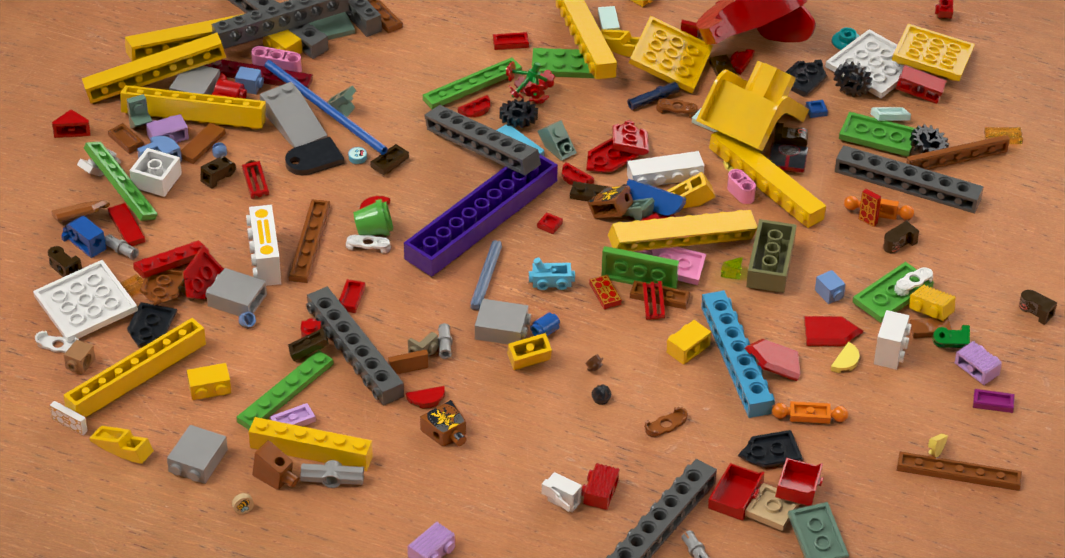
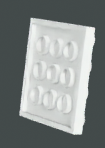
(875, 54)
(85, 301)

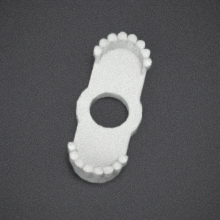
(378, 242)
(904, 284)
(45, 341)

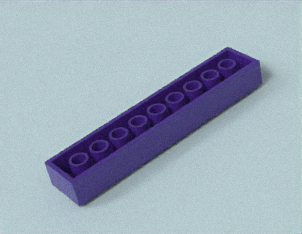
(476, 216)

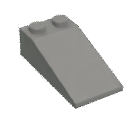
(292, 115)

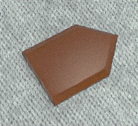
(79, 210)
(162, 286)

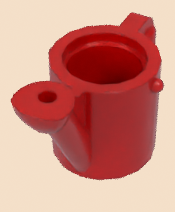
(229, 88)

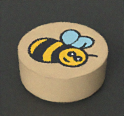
(242, 503)

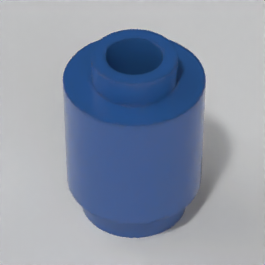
(546, 324)

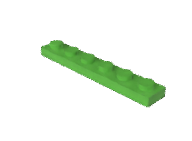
(468, 84)
(120, 181)
(286, 389)

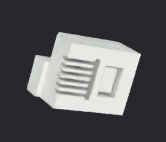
(562, 492)

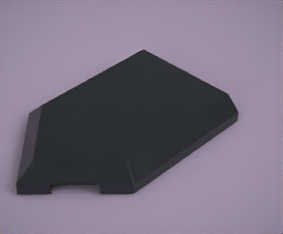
(807, 76)
(150, 323)
(771, 449)

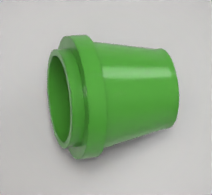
(374, 219)

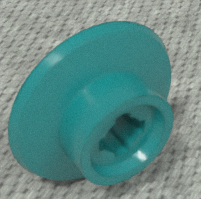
(844, 37)

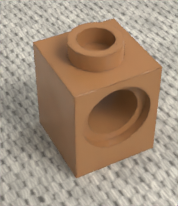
(79, 357)

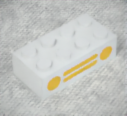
(264, 244)

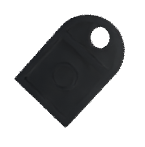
(313, 157)

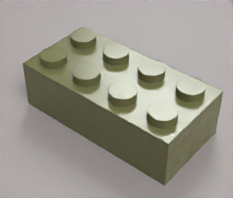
(771, 256)

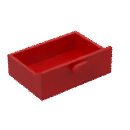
(799, 482)
(735, 491)

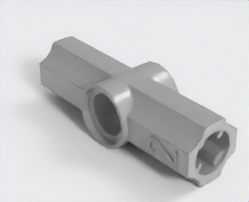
(332, 474)

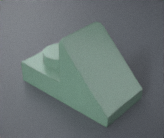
(343, 100)
(138, 111)
(640, 208)

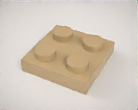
(769, 509)

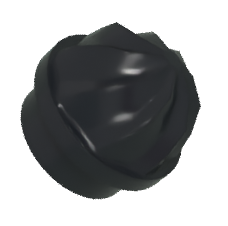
(601, 394)

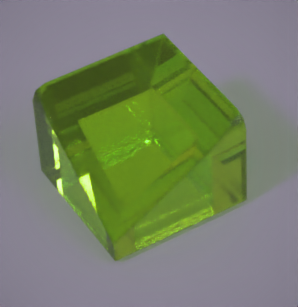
(732, 268)

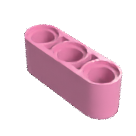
(284, 59)

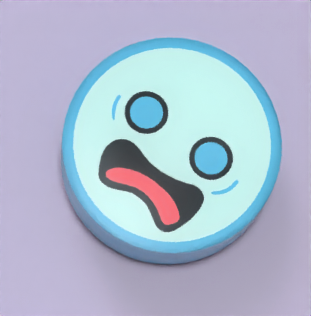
(357, 155)

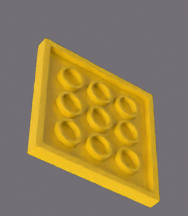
(933, 52)
(670, 54)

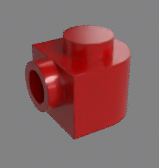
(944, 9)
(309, 326)

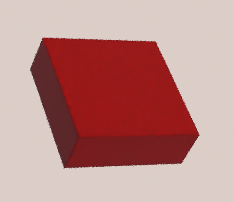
(549, 223)

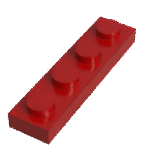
(168, 259)

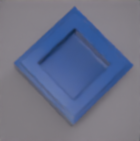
(816, 108)

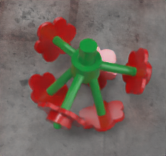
(524, 85)

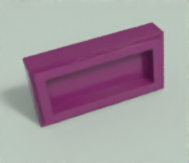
(993, 400)

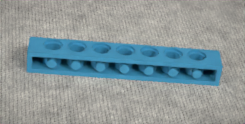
(740, 364)

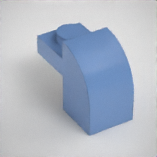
(162, 144)

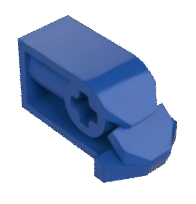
(85, 236)

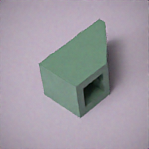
(557, 140)

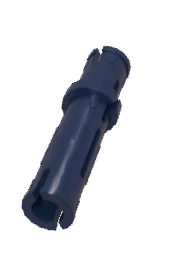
(656, 94)

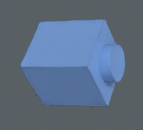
(250, 78)
(830, 287)

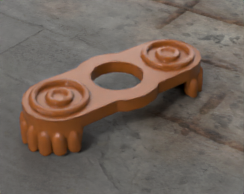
(667, 104)
(676, 418)

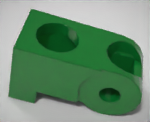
(951, 338)

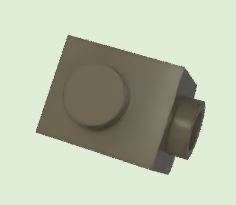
(429, 343)

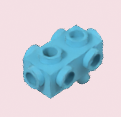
(551, 275)

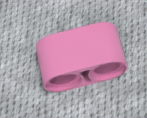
(741, 186)

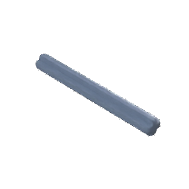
(486, 274)

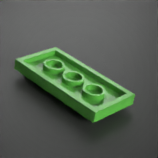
(562, 62)
(877, 134)
(629, 266)
(881, 294)

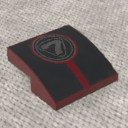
(789, 157)

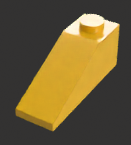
(695, 189)

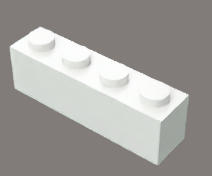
(665, 169)

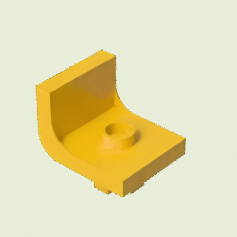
(750, 107)

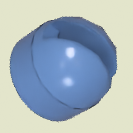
(219, 149)
(247, 317)

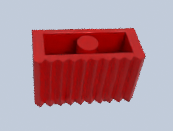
(600, 486)

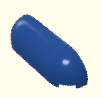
(665, 202)

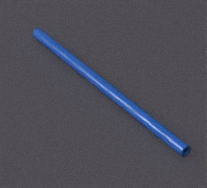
(327, 108)

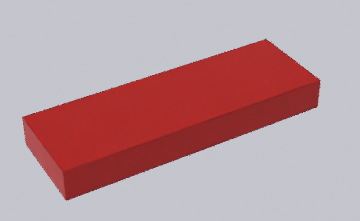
(126, 224)

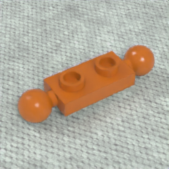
(888, 208)
(810, 412)

